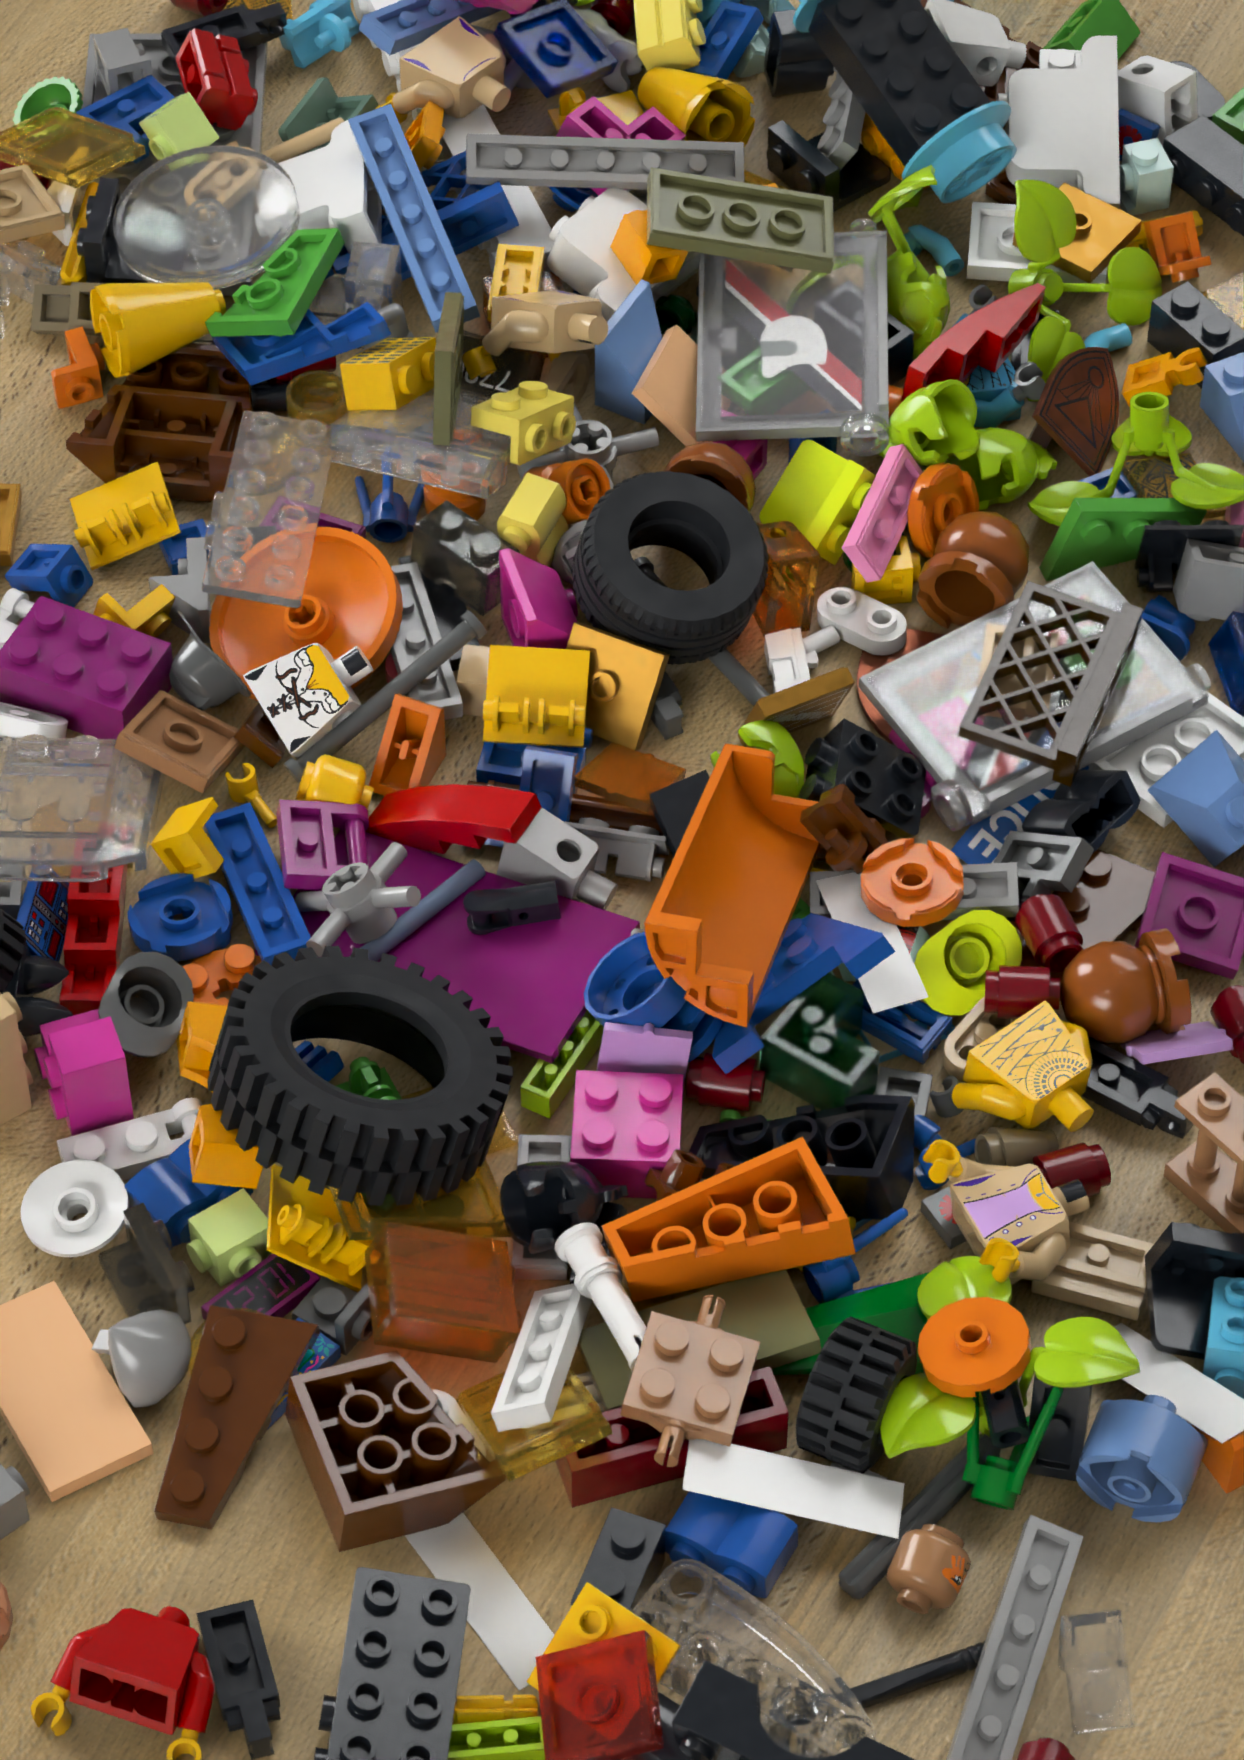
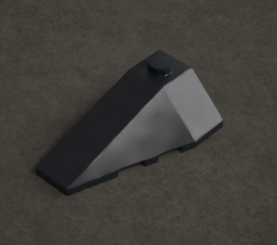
(859, 1147)

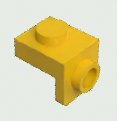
(147, 616)

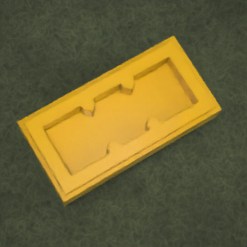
(516, 271)

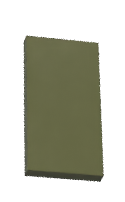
(740, 220)
(448, 368)
(755, 1308)

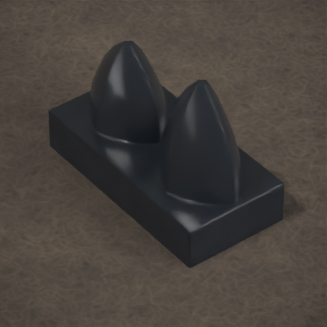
(32, 977)
(1066, 1433)

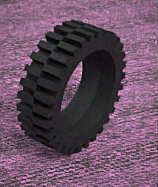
(345, 1136)

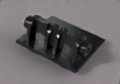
(1164, 546)

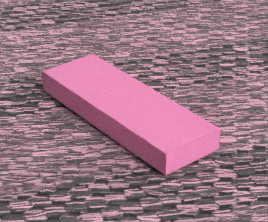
(882, 514)

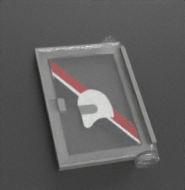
(796, 347)
(933, 686)

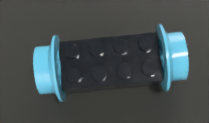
(913, 89)

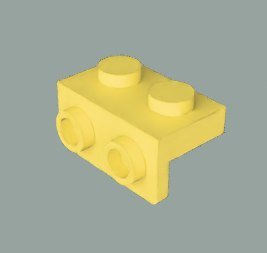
(532, 416)

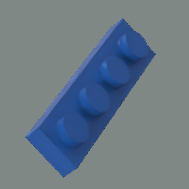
(257, 883)

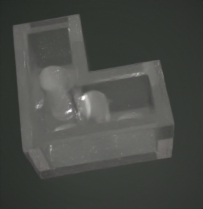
(370, 277)

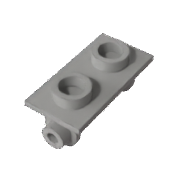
(634, 848)

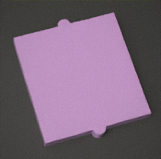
(1193, 1041)
(644, 1049)

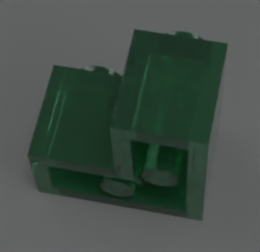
(815, 1047)

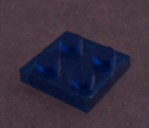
(555, 48)

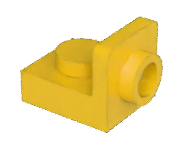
(897, 579)

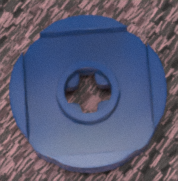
(204, 906)

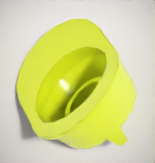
(959, 954)

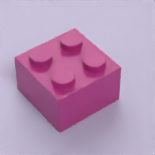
(626, 1125)

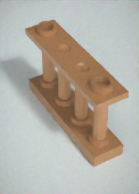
(1203, 1169)

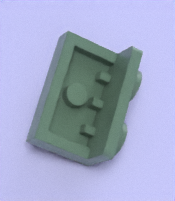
(322, 106)

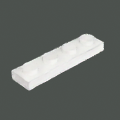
(541, 1358)

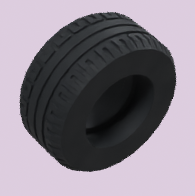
(682, 515)

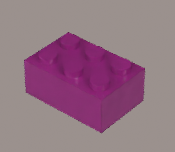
(82, 668)

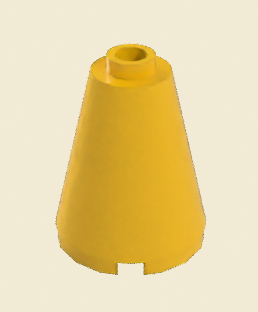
(699, 104)
(150, 320)

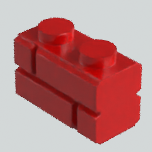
(217, 78)

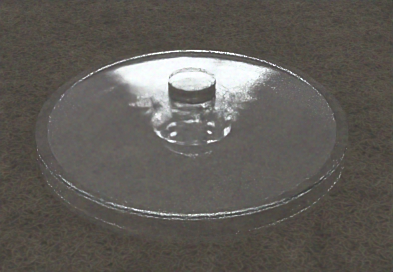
(206, 216)

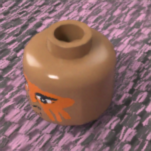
(928, 1568)

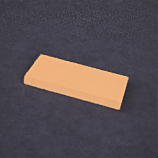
(62, 1396)

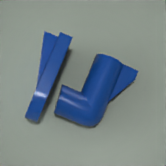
(1170, 625)

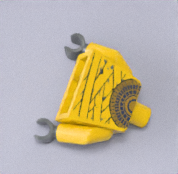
(1025, 1073)

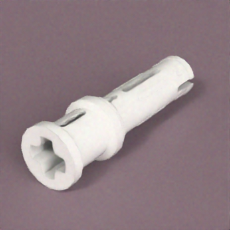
(600, 1280)

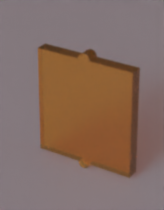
(627, 776)

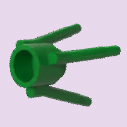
(1002, 1479)

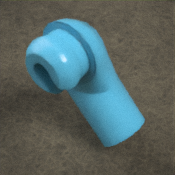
(937, 245)
(1111, 338)

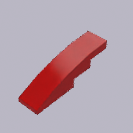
(979, 339)
(453, 814)
(93, 939)

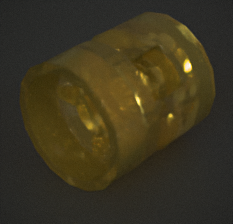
(316, 396)

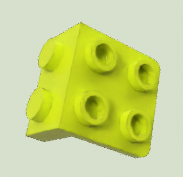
(819, 497)

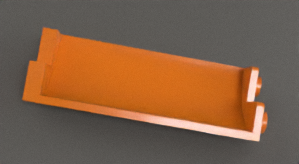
(732, 887)

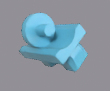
(322, 28)

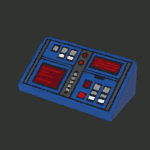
(45, 917)

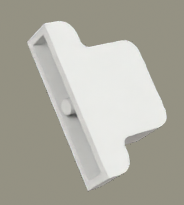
(1068, 122)
(337, 190)
(588, 263)

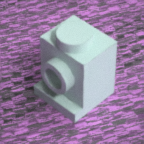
(1145, 177)

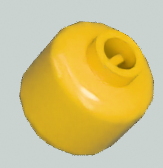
(334, 781)

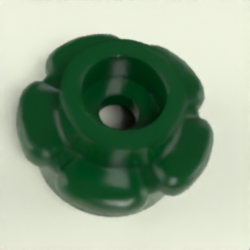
(675, 311)

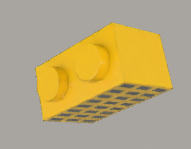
(389, 374)

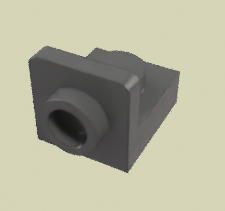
(338, 1312)

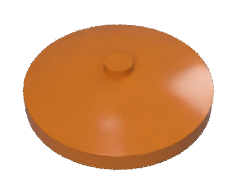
(345, 603)

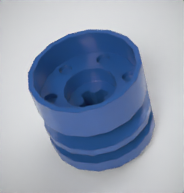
(633, 992)

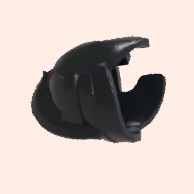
(549, 1198)

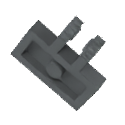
(1044, 862)

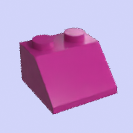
(534, 603)

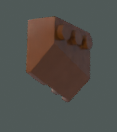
(383, 1450)

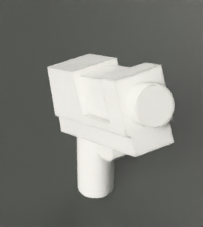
(791, 655)

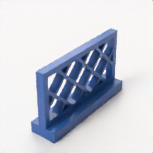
(466, 219)

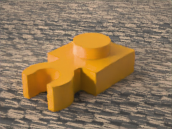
(1163, 373)

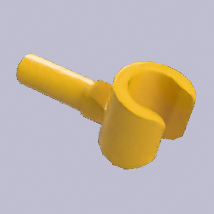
(247, 791)

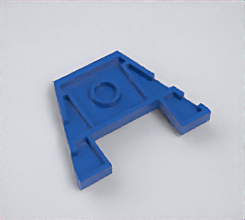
(271, 355)
(805, 955)

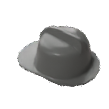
(202, 675)
(147, 1003)

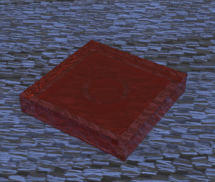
(600, 1700)

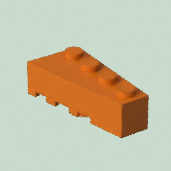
(732, 1226)

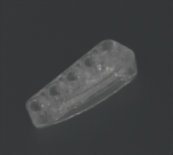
(754, 1643)

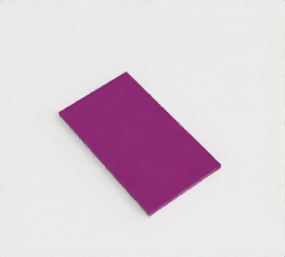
(521, 975)

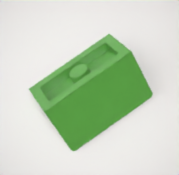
(1096, 19)

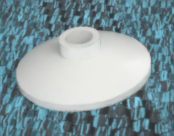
(68, 1191)

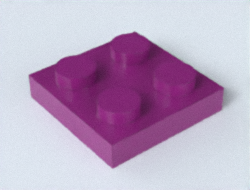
(1201, 912)

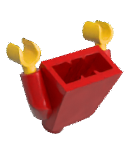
(137, 1671)

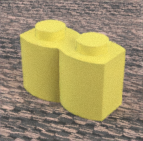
(534, 518)

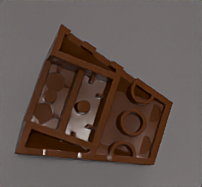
(170, 413)

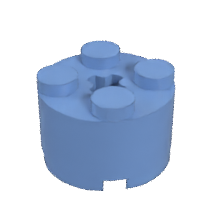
(1141, 1458)

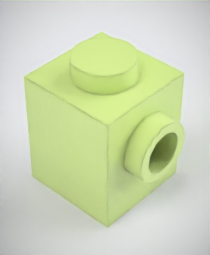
(178, 127)
(228, 1237)

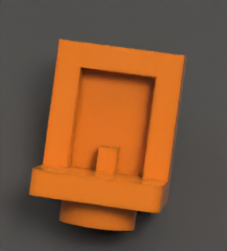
(1175, 246)
(82, 378)

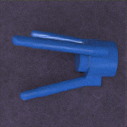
(388, 515)
(836, 1277)

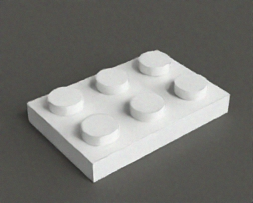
(992, 248)
(1161, 750)

